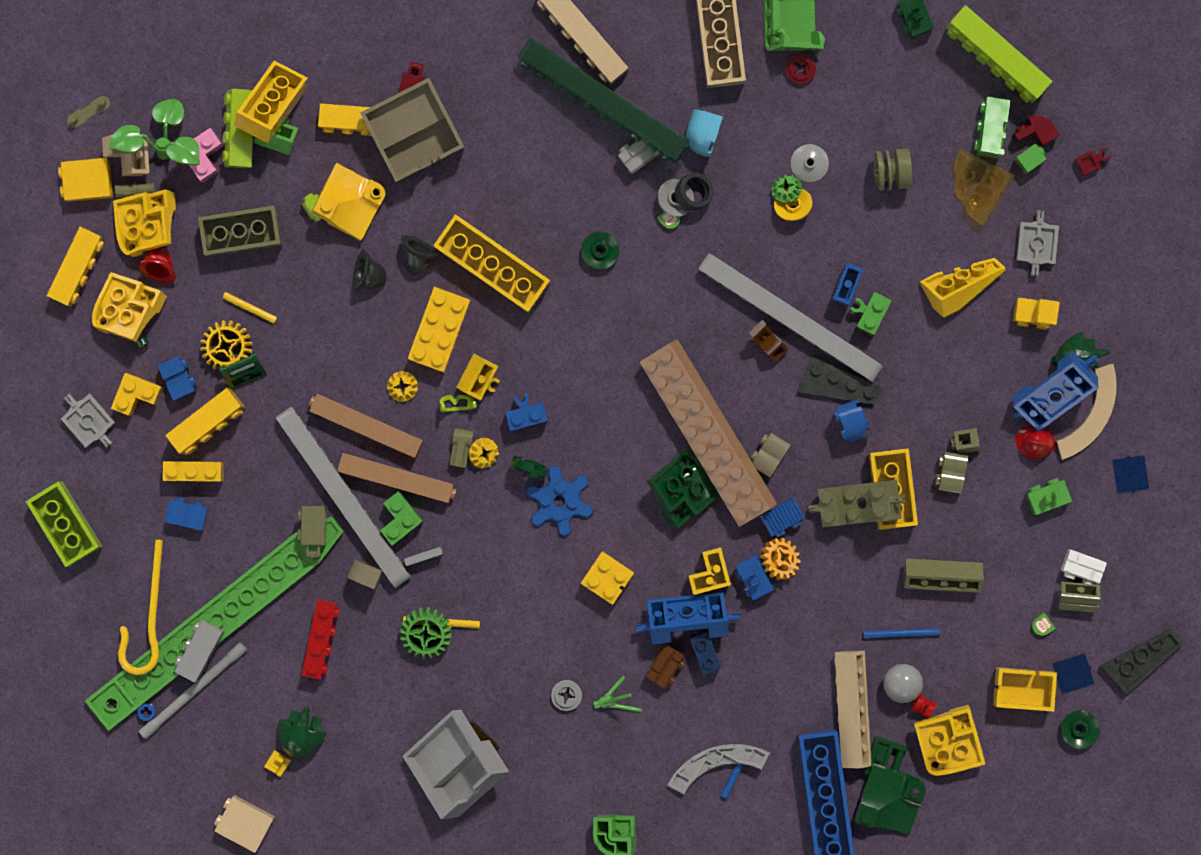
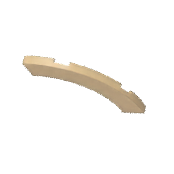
(1097, 416)

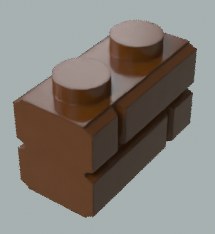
(665, 665)

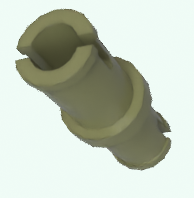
(130, 190)

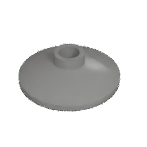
(805, 172)
(667, 191)

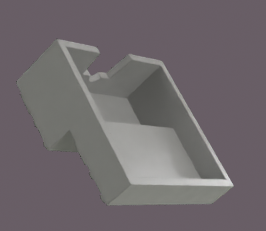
(454, 765)

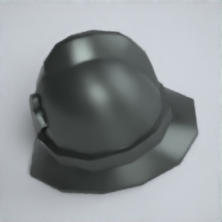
(416, 254)
(368, 272)

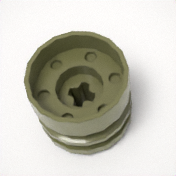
(893, 169)

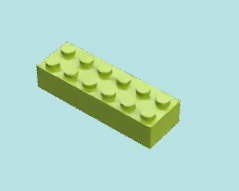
(998, 54)

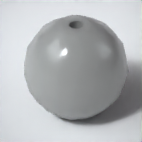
(903, 683)

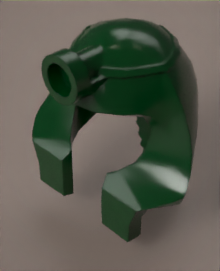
(1082, 347)
(296, 736)

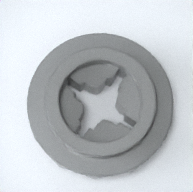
(574, 690)

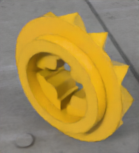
(409, 392)
(476, 450)

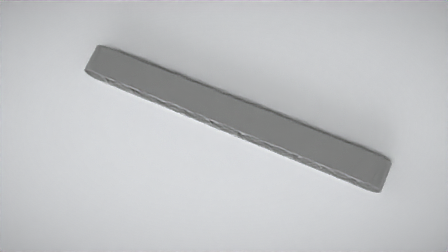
(790, 317)
(343, 497)

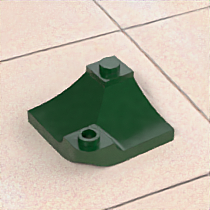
(682, 489)
(890, 799)

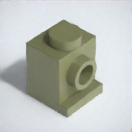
(969, 435)

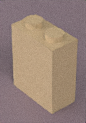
(243, 823)

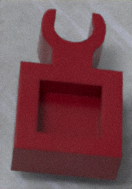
(1090, 162)

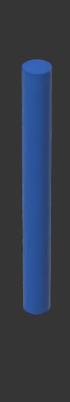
(901, 633)

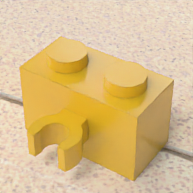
(478, 377)

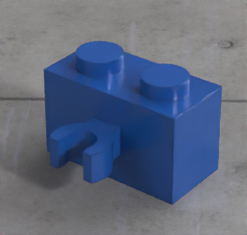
(526, 415)
(755, 579)

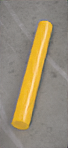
(250, 308)

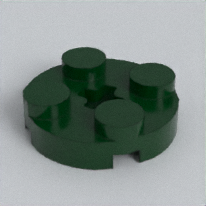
(533, 468)

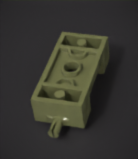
(842, 503)

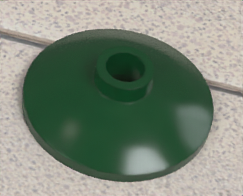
(597, 240)
(1087, 736)

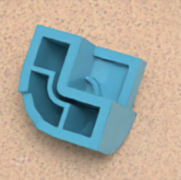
(703, 131)

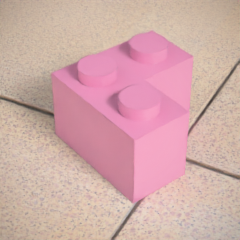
(208, 144)

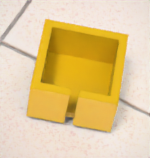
(607, 577)

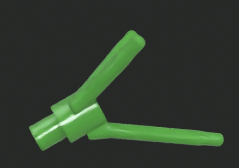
(609, 701)

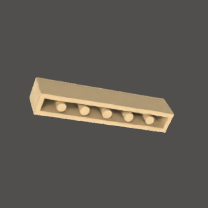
(586, 39)
(852, 709)

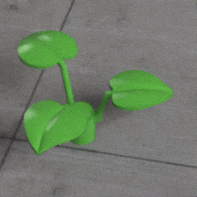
(171, 112)

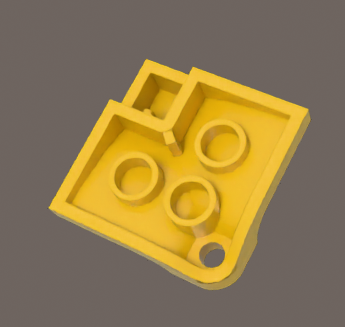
(348, 201)
(144, 221)
(126, 306)
(950, 741)

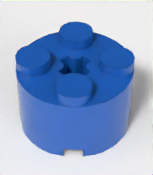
(853, 421)

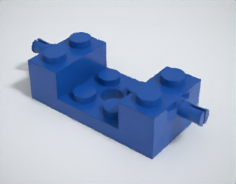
(1072, 380)
(667, 616)

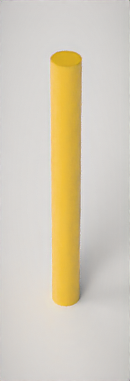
(453, 623)

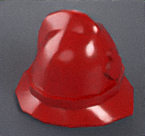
(158, 265)
(1034, 443)

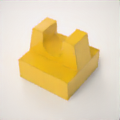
(277, 763)

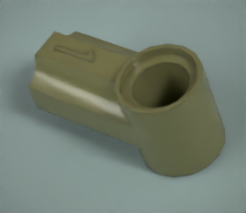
(461, 443)

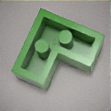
(405, 518)

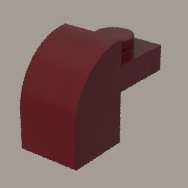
(1041, 128)

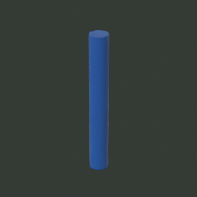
(732, 779)

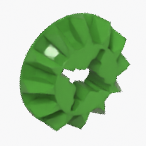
(794, 189)

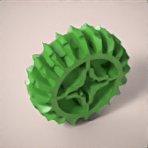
(433, 633)

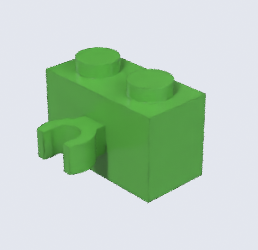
(283, 139)
(871, 313)
(1048, 497)

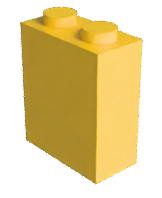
(86, 179)

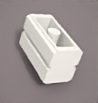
(1083, 566)

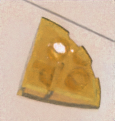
(979, 185)

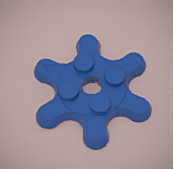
(558, 487)

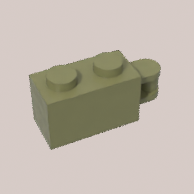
(312, 529)

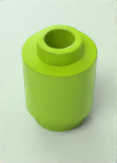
(308, 204)

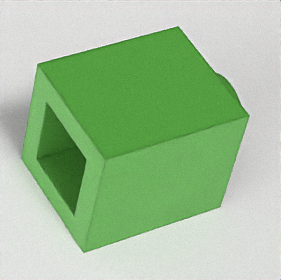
(1031, 158)

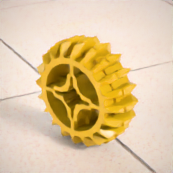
(219, 330)

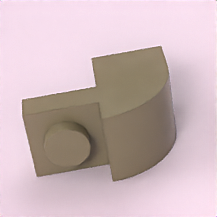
(364, 574)

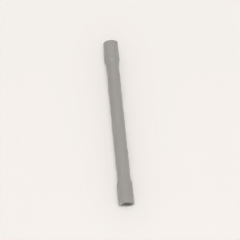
(155, 723)

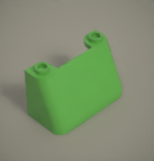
(791, 26)

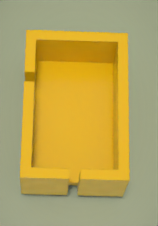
(1025, 689)

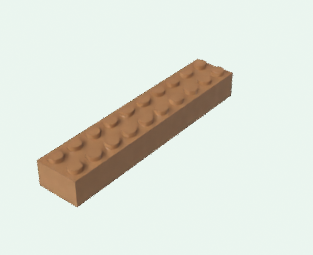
(708, 433)

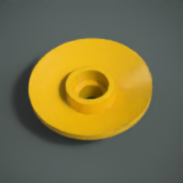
(802, 203)

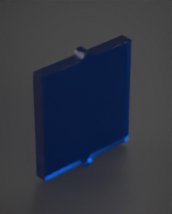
(1130, 474)
(1073, 673)

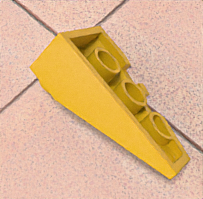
(954, 290)

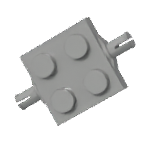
(1037, 243)
(88, 420)

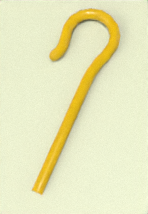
(151, 621)

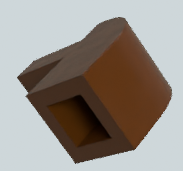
(768, 341)

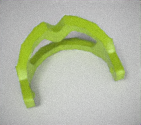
(471, 403)

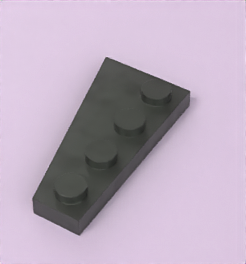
(832, 382)
(1139, 662)

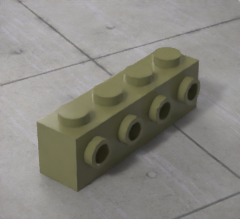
(940, 574)

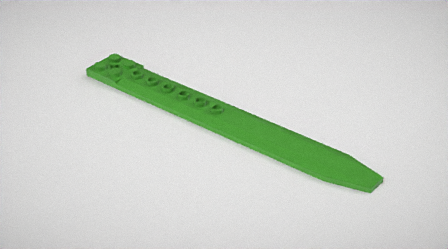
(226, 611)

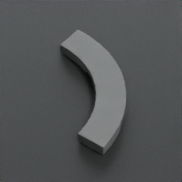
(715, 757)

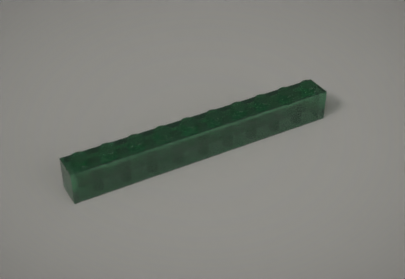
(603, 100)

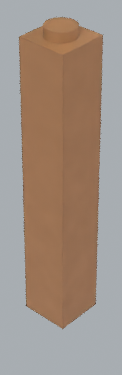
(365, 425)
(396, 478)

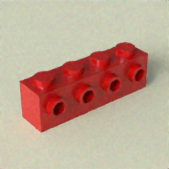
(319, 640)

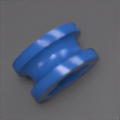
(142, 716)

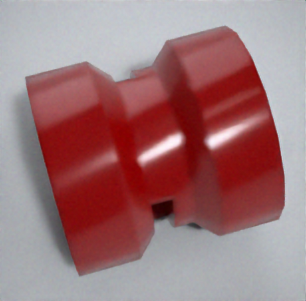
(923, 706)

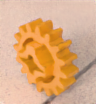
(780, 559)

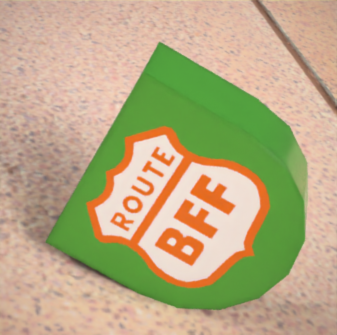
(668, 221)
(1042, 625)

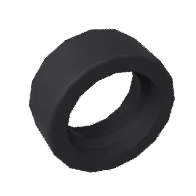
(681, 195)

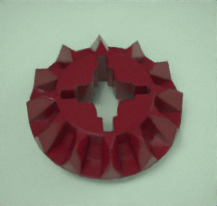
(801, 59)

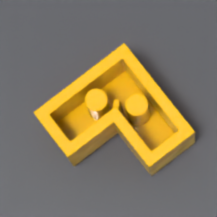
(1037, 312)
(133, 389)
(715, 574)

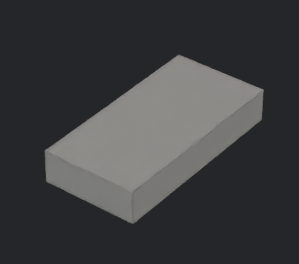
(423, 556)

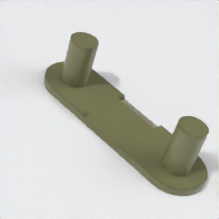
(81, 116)

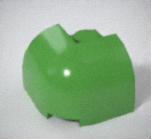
(615, 834)

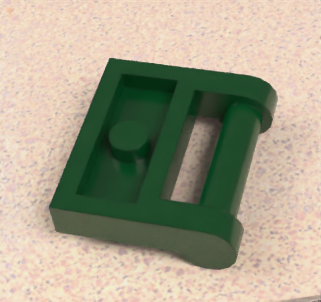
(243, 371)
(882, 750)

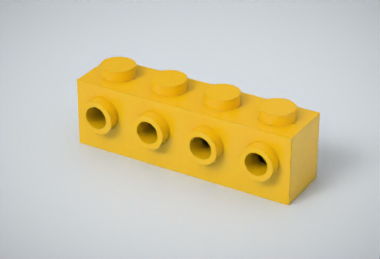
(75, 267)

